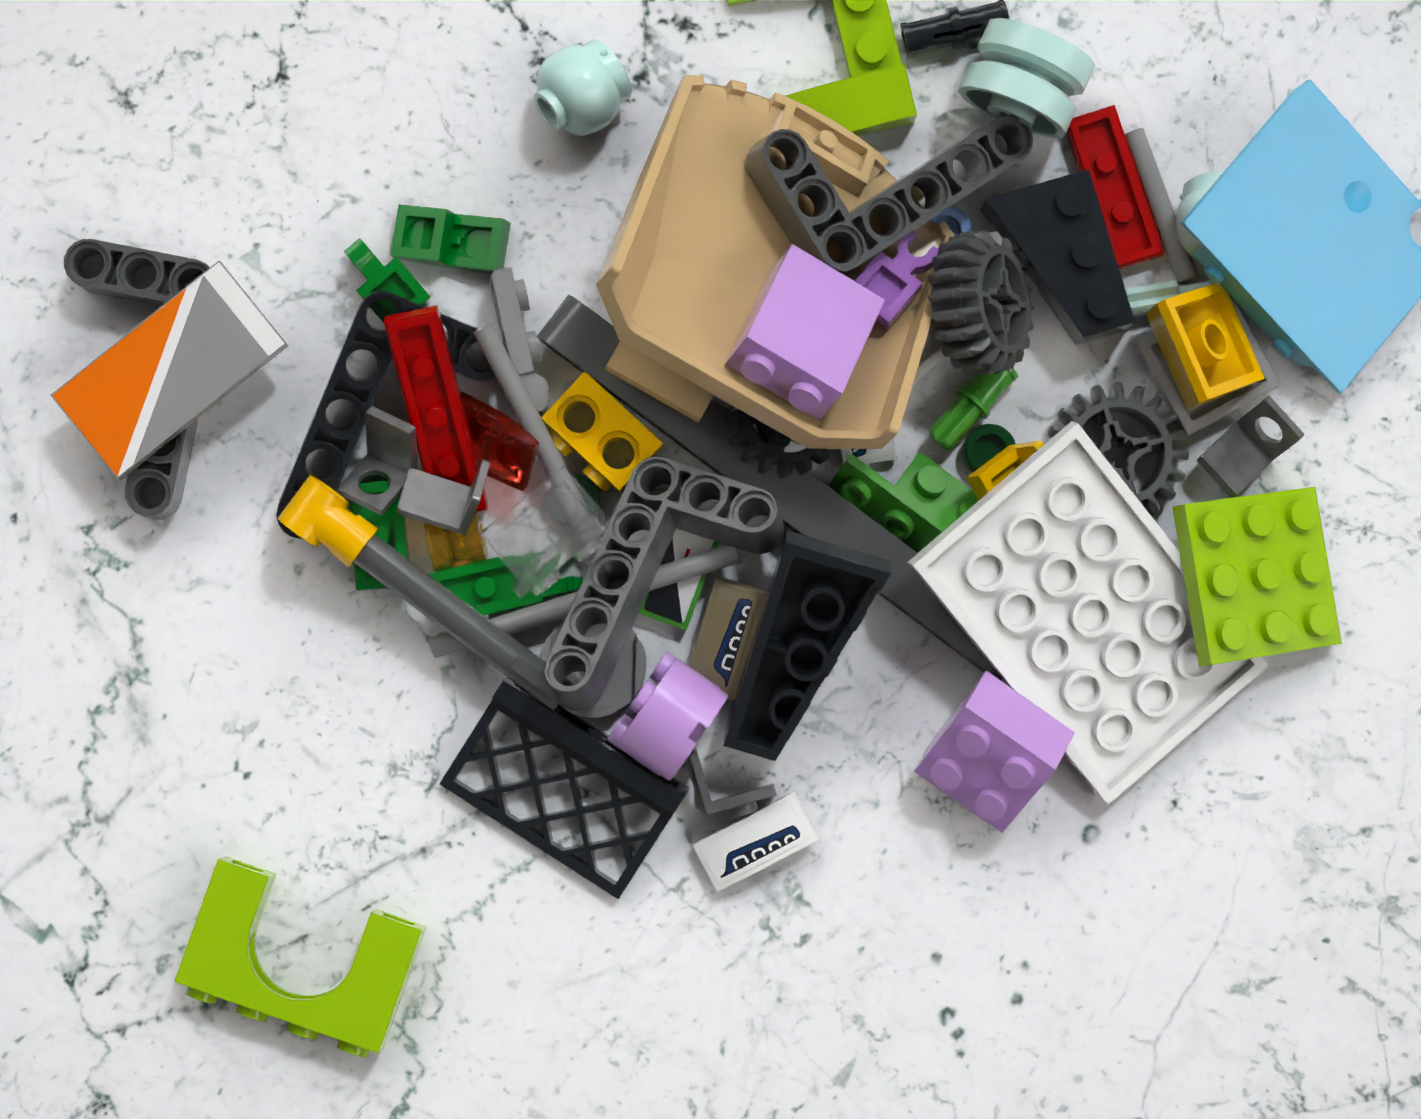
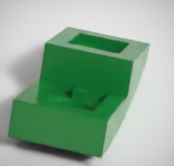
(450, 239)

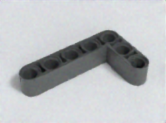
(892, 204)
(117, 282)
(641, 561)

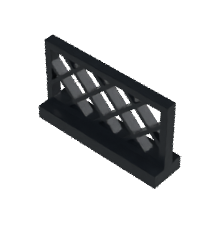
(586, 745)

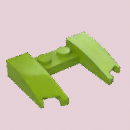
(878, 85)

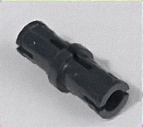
(951, 28)

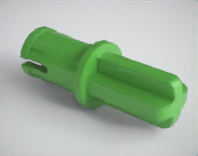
(969, 406)

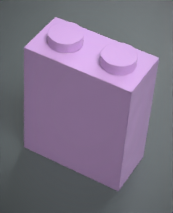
(805, 332)

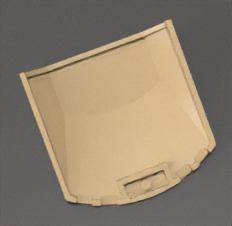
(706, 241)

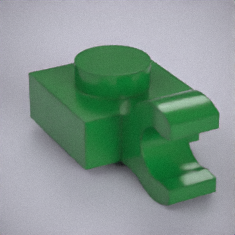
(391, 277)

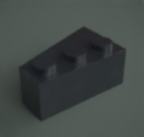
(1066, 253)

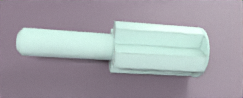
(1146, 296)

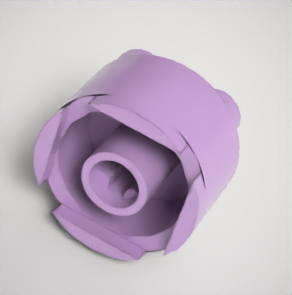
(668, 717)

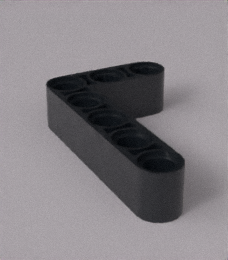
(363, 391)

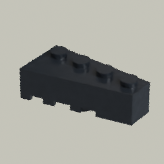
(805, 622)

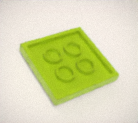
(1256, 575)

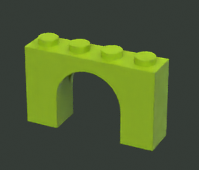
(225, 965)

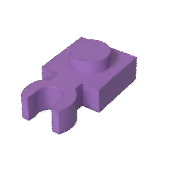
(895, 279)

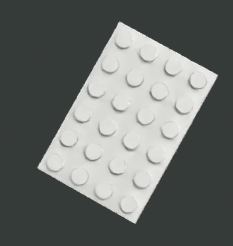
(1082, 610)

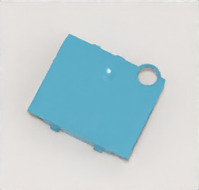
(1312, 238)

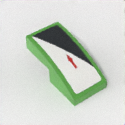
(676, 602)

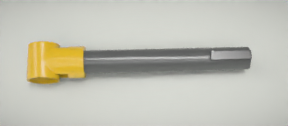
(322, 517)

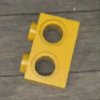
(610, 425)

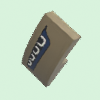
(727, 633)

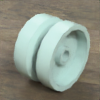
(1027, 76)

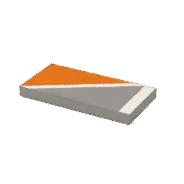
(169, 370)

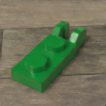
(490, 583)

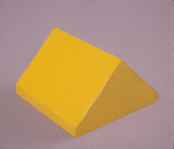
(1204, 344)

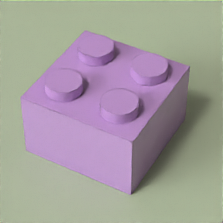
(994, 752)

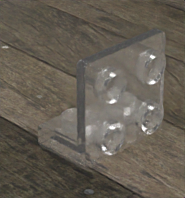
(546, 531)

